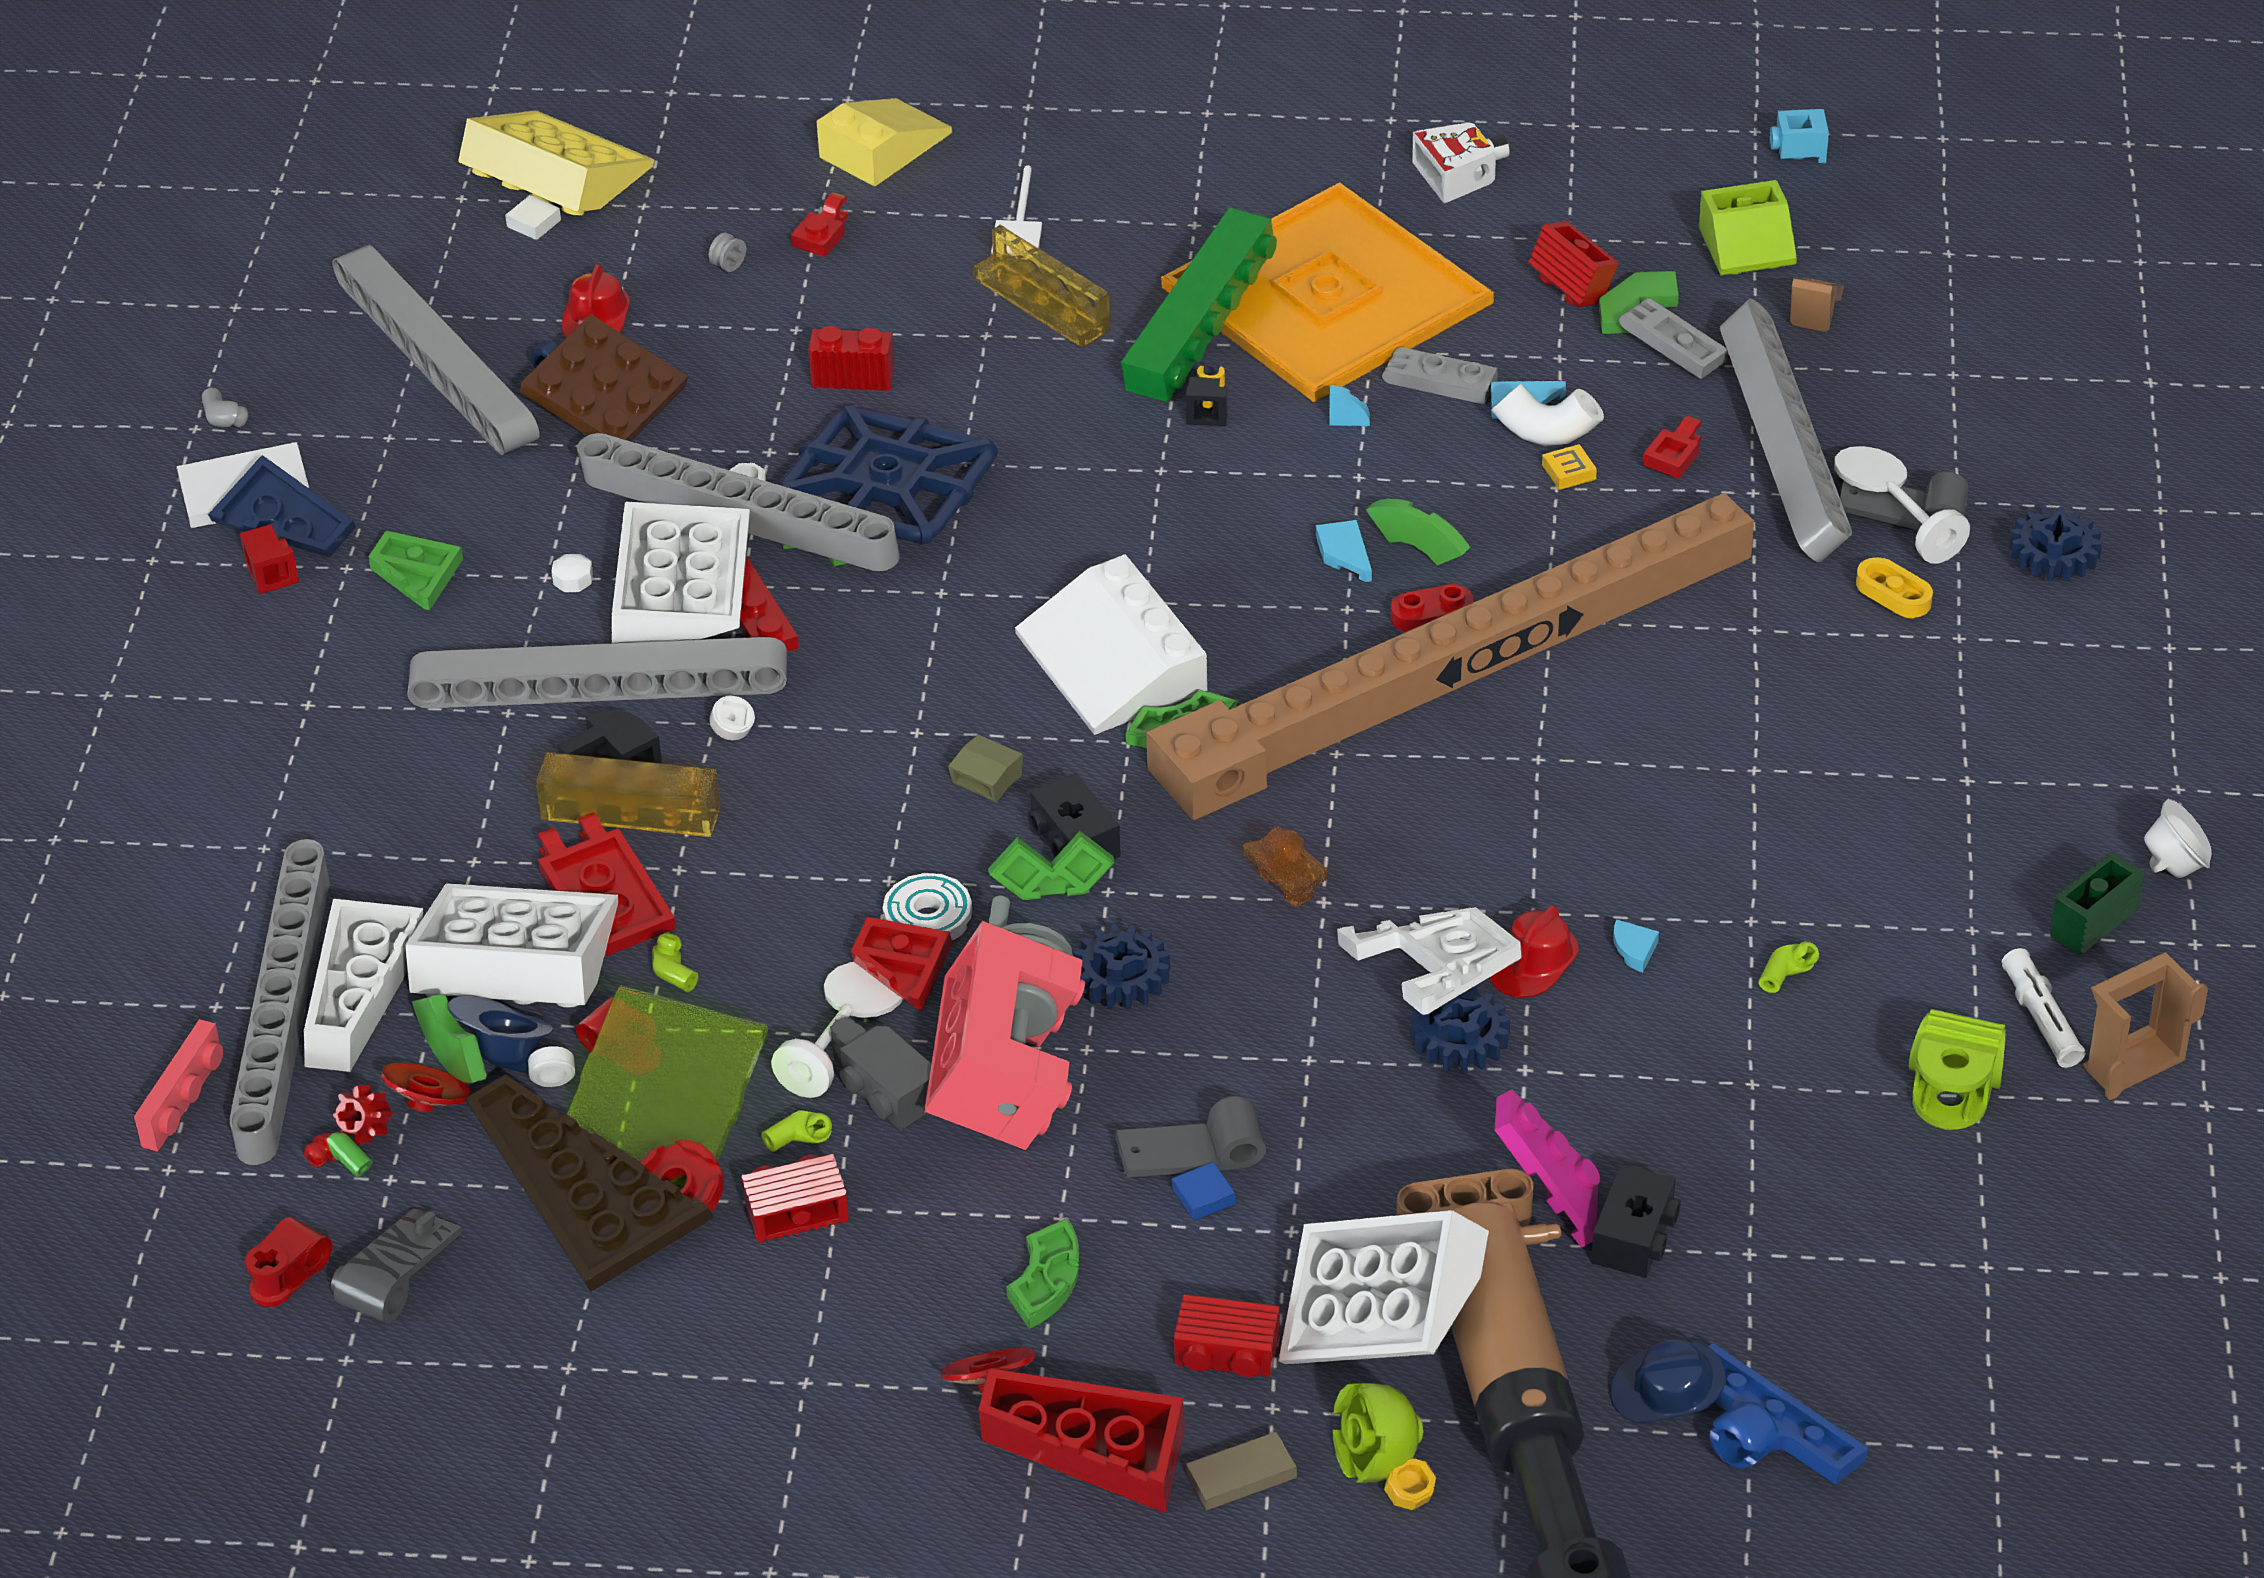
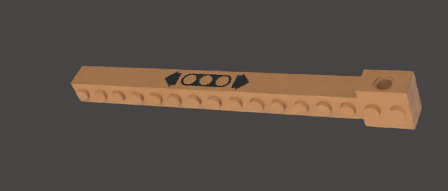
(1226, 753)

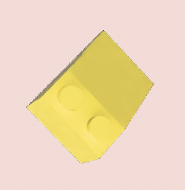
(876, 137)

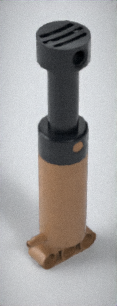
(1519, 1372)

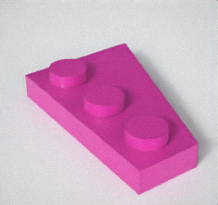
(1546, 1152)

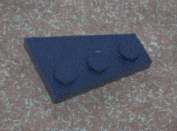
(276, 498)

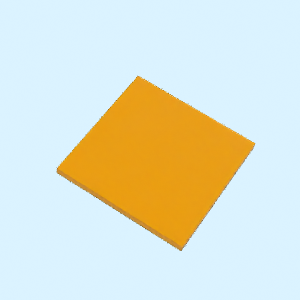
(1344, 294)

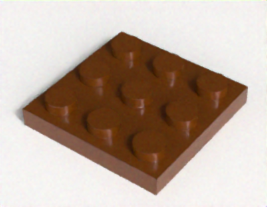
(603, 382)

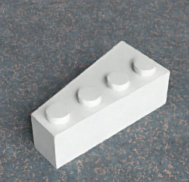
(355, 979)

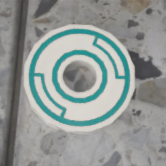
(931, 891)

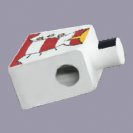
(1457, 158)

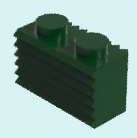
(2096, 903)

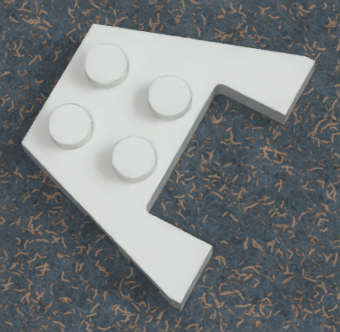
(1454, 946)

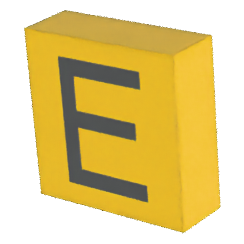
(1569, 467)

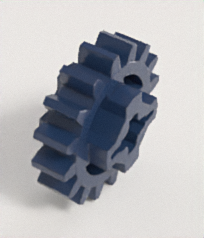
(2055, 543)
(1123, 966)
(1461, 1031)

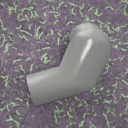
(221, 412)

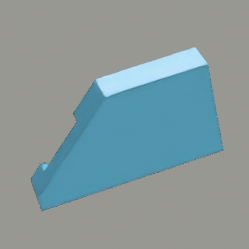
(1541, 390)
(1343, 547)

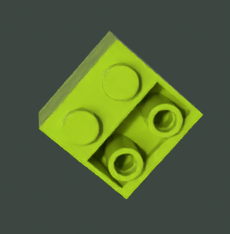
(1747, 227)

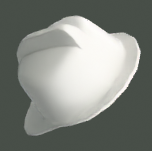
(2177, 842)

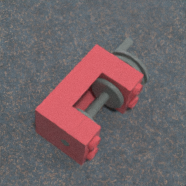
(994, 999)

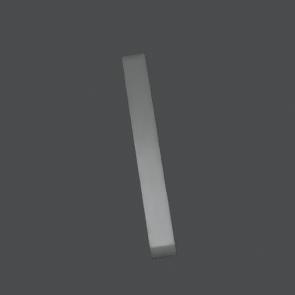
(436, 350)
(1785, 431)
(775, 510)
(597, 672)
(279, 1003)

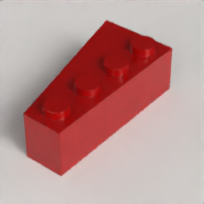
(1088, 1431)

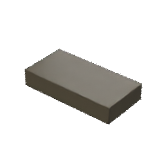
(1241, 1470)

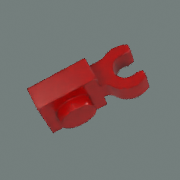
(822, 232)
(1674, 451)

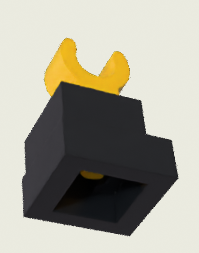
(1207, 399)

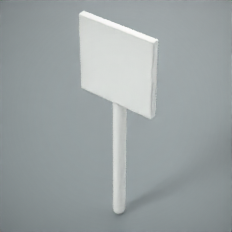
(1027, 230)

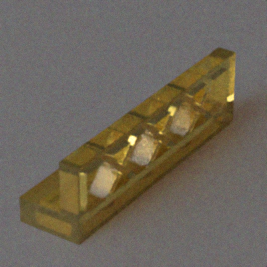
(1043, 293)

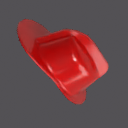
(596, 295)
(1545, 954)

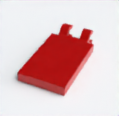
(607, 866)

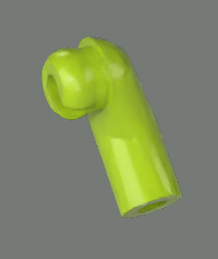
(1786, 962)
(668, 966)
(800, 1127)

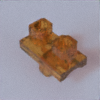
(1286, 862)

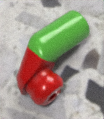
(337, 1147)

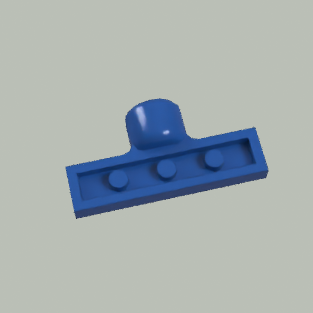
(1769, 1419)

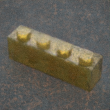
(629, 794)

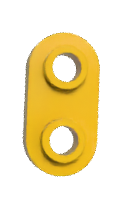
(1894, 587)

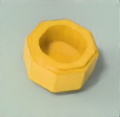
(1412, 1485)

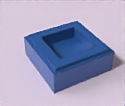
(1203, 1191)

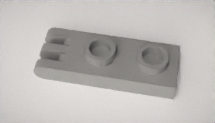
(1674, 338)
(1440, 375)

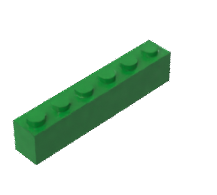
(1198, 305)

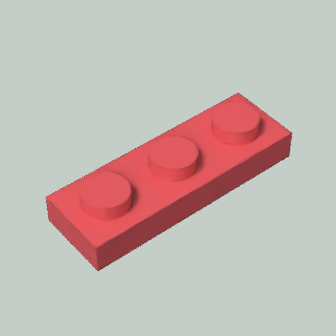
(179, 1085)

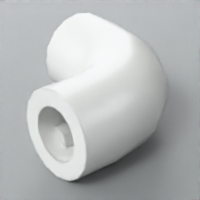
(1546, 423)

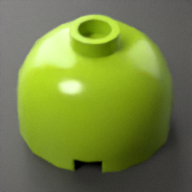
(1375, 1432)

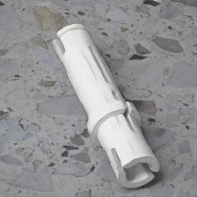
(2035, 994)

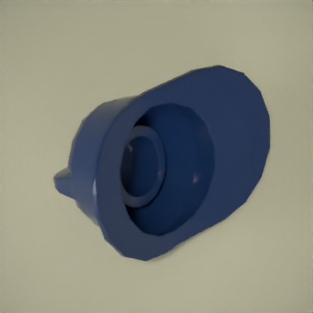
(502, 1033)
(1667, 1381)

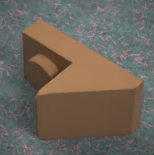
(1813, 303)

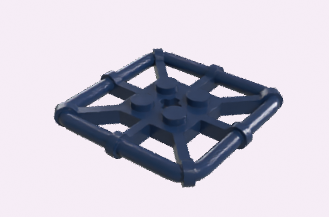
(893, 468)

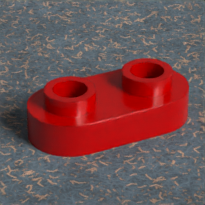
(1425, 605)

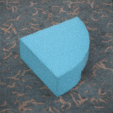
(1346, 408)
(1635, 943)

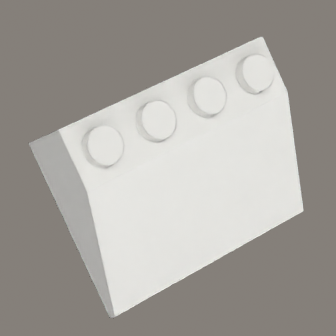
(679, 572)
(1114, 646)
(511, 944)
(1380, 1286)

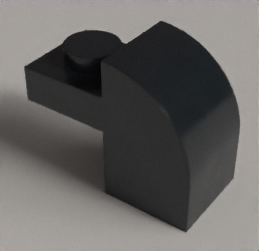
(615, 737)

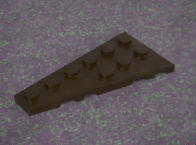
(586, 1190)

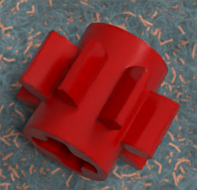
(363, 1114)

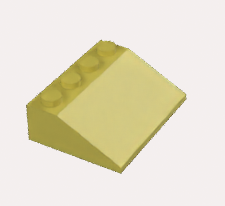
(550, 159)

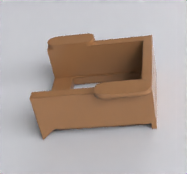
(2125, 1059)

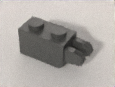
(882, 1070)

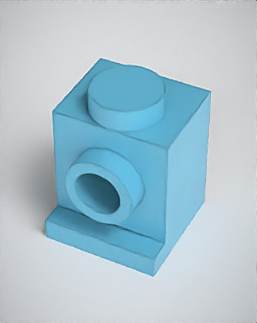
(1800, 134)

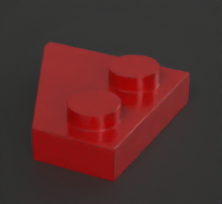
(902, 957)

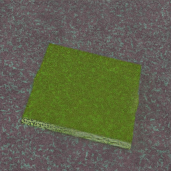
(666, 1074)

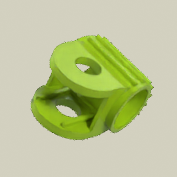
(1955, 1057)

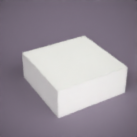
(533, 217)

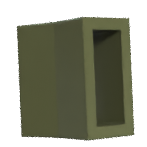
(986, 767)

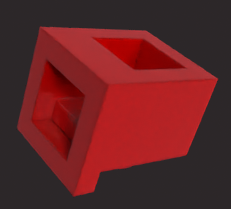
(268, 559)

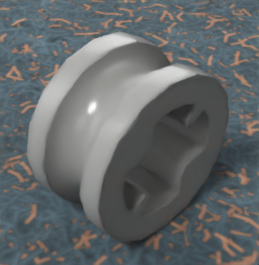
(727, 252)

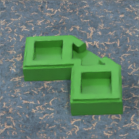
(1631, 292)
(1070, 872)

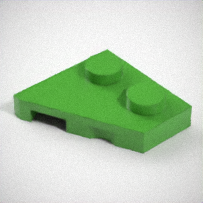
(415, 565)

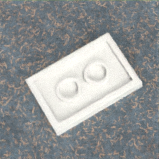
(210, 480)

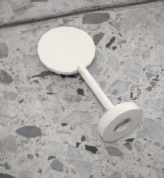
(1878, 471)
(805, 1065)

